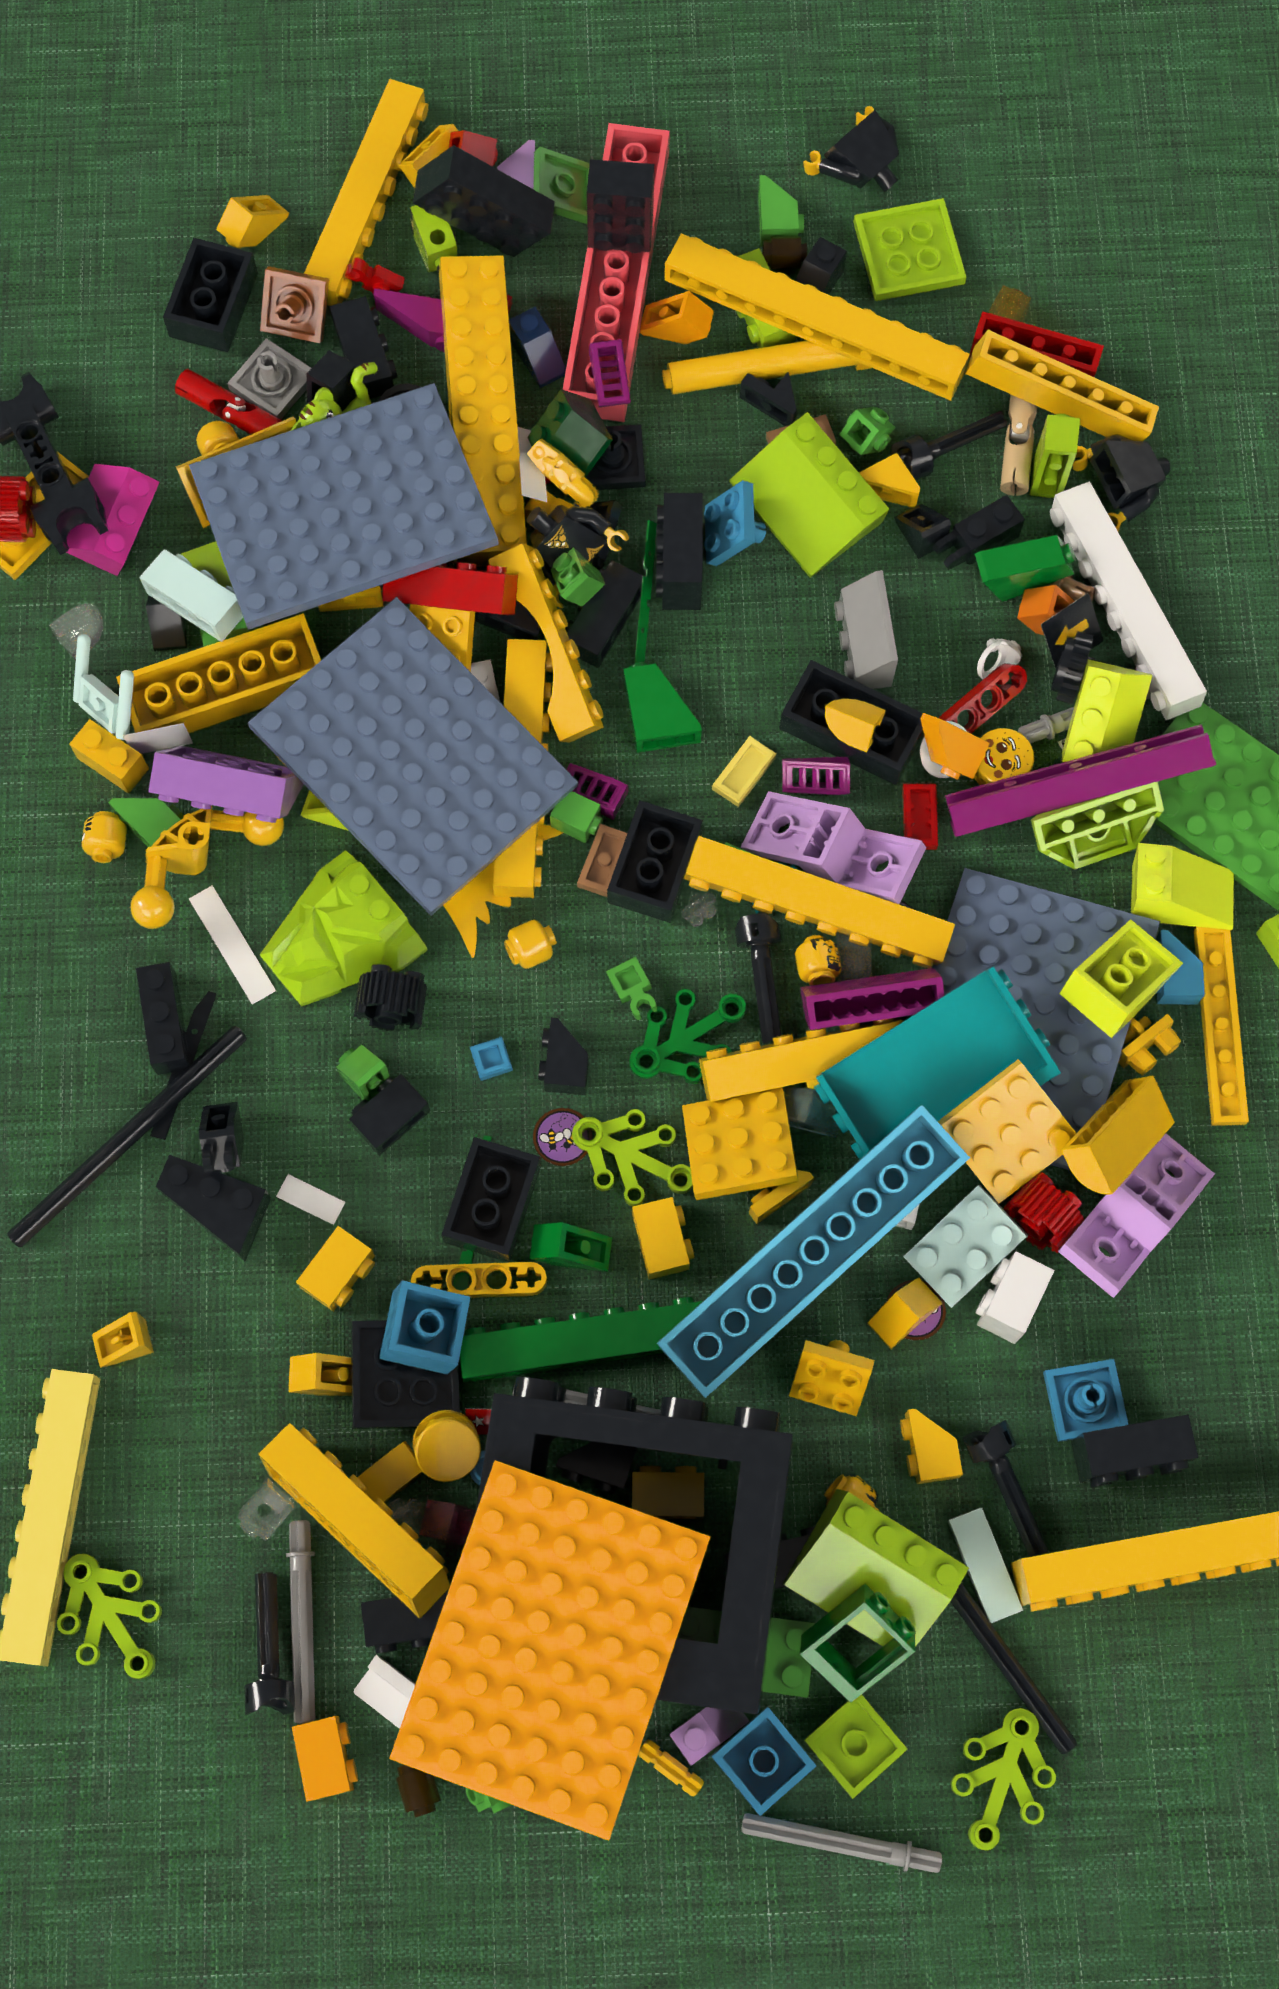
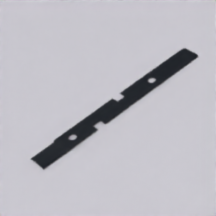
(198, 1021)

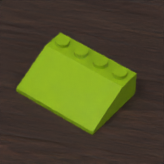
(811, 495)
(862, 1547)

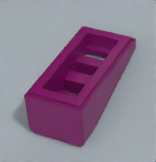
(609, 348)
(816, 787)
(618, 788)

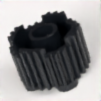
(391, 998)

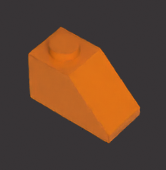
(1041, 604)

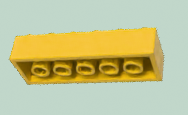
(223, 677)
(355, 1519)

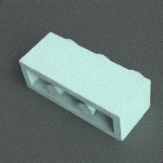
(192, 594)

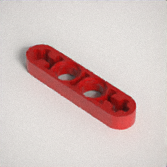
(1000, 696)

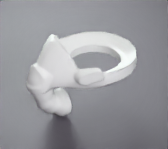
(1008, 653)

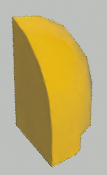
(853, 721)

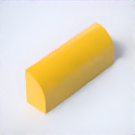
(1118, 1135)

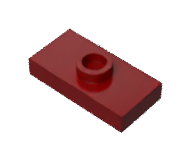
(920, 813)

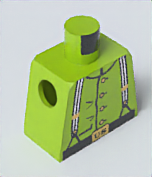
(432, 237)

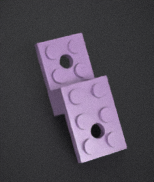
(833, 845)
(1136, 1215)

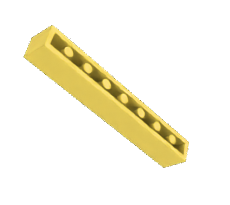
(48, 1517)

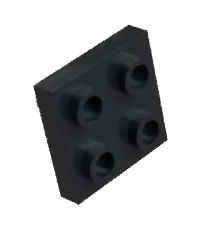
(622, 461)

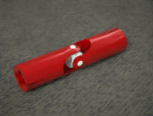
(212, 396)

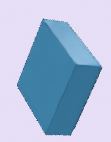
(491, 1058)

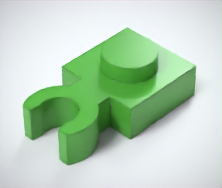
(631, 984)

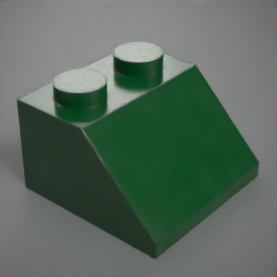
(574, 429)

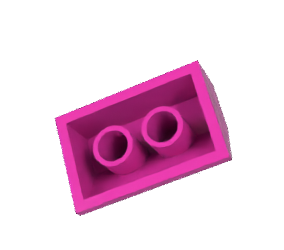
(126, 499)

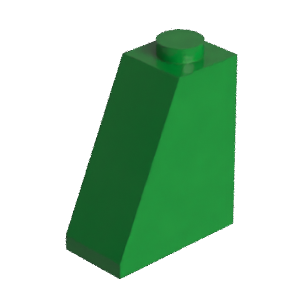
(1025, 565)
(657, 711)

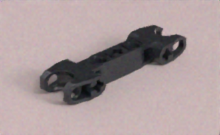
(64, 503)

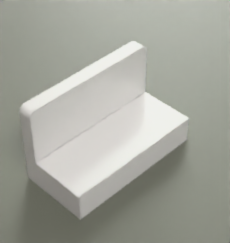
(386, 1690)

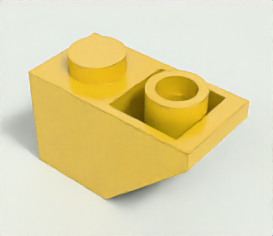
(932, 1449)

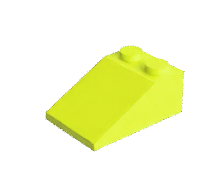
(1181, 888)
(1120, 978)

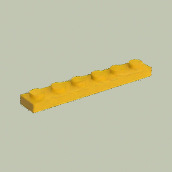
(1221, 1028)

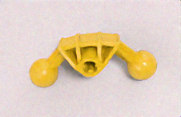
(185, 852)

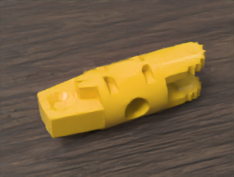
(563, 473)

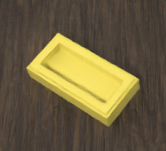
(744, 771)

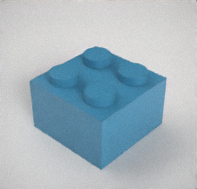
(425, 1327)
(763, 1761)

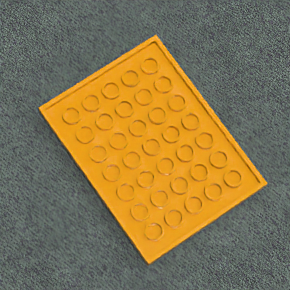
(551, 1649)

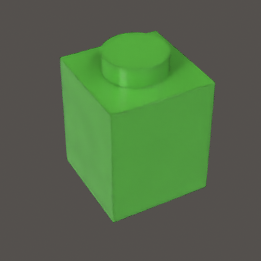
(577, 817)

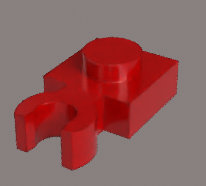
(374, 277)

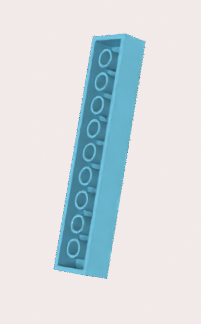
(812, 1251)

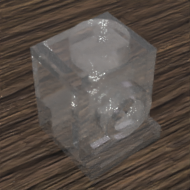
(264, 1525)

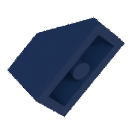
(536, 347)

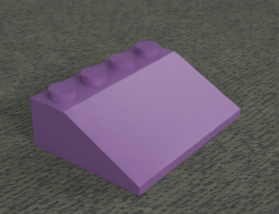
(224, 782)

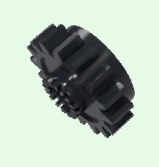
(1071, 666)

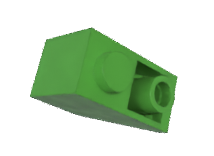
(576, 577)

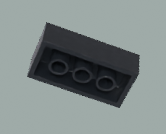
(483, 201)
(892, 740)

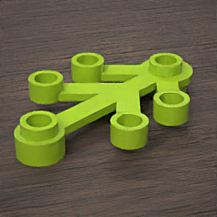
(628, 1153)
(105, 1611)
(1006, 1773)

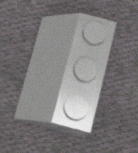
(867, 632)

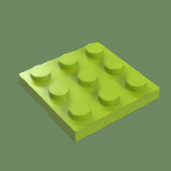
(909, 249)

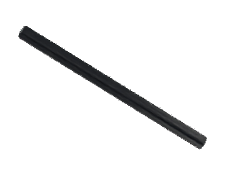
(126, 1136)

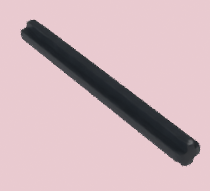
(1013, 1671)

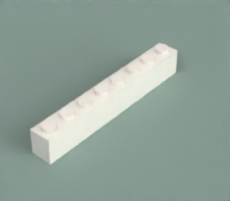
(1127, 600)

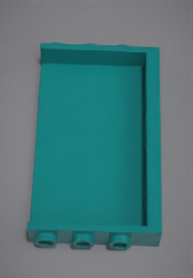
(935, 1060)

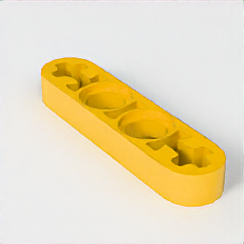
(479, 1274)

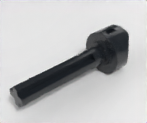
(920, 454)
(762, 968)
(992, 1448)
(269, 1689)

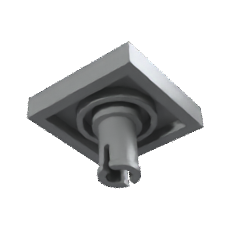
(271, 379)

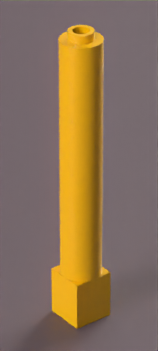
(760, 362)

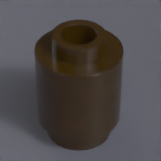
(784, 252)
(417, 1790)

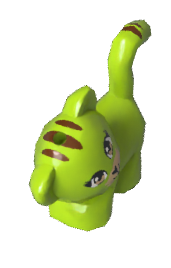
(324, 406)

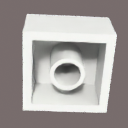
(1015, 1297)

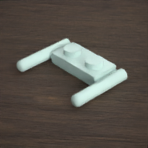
(97, 699)

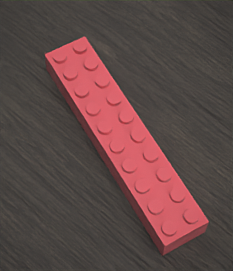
(615, 280)

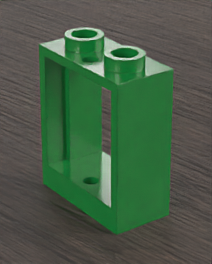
(834, 1667)

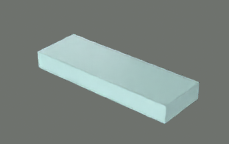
(985, 1565)

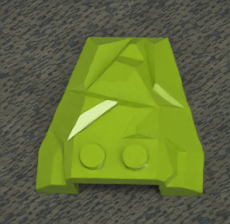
(339, 932)

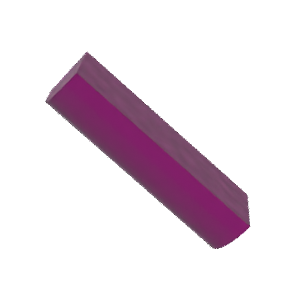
(870, 998)

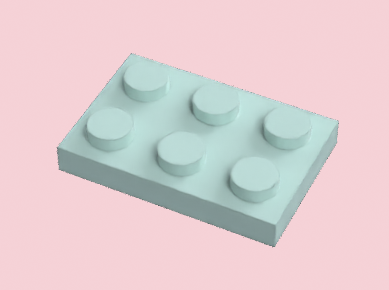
(965, 1246)

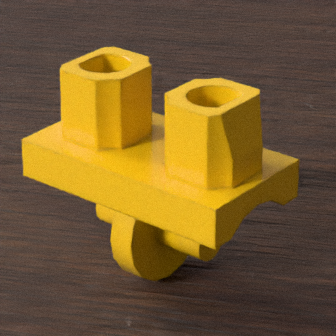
(1137, 1053)

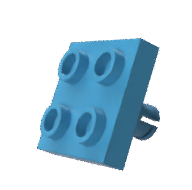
(731, 524)
(1085, 1398)

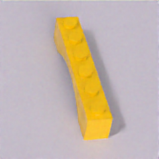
(571, 703)

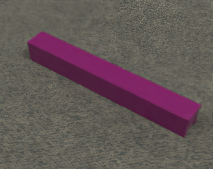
(1080, 780)

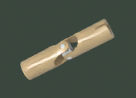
(1018, 457)

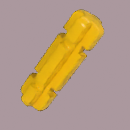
(671, 1768)

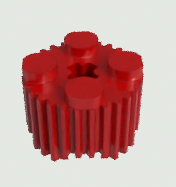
(15, 512)
(1045, 1212)

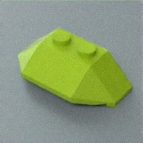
(1098, 827)

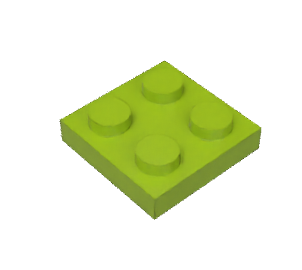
(855, 1745)

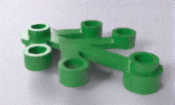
(682, 1039)

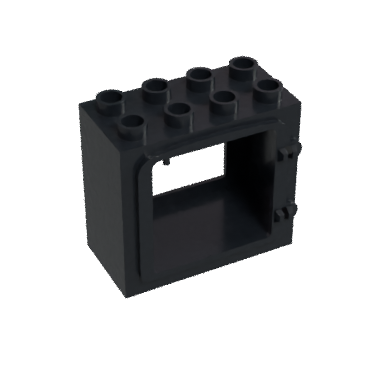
(698, 1672)

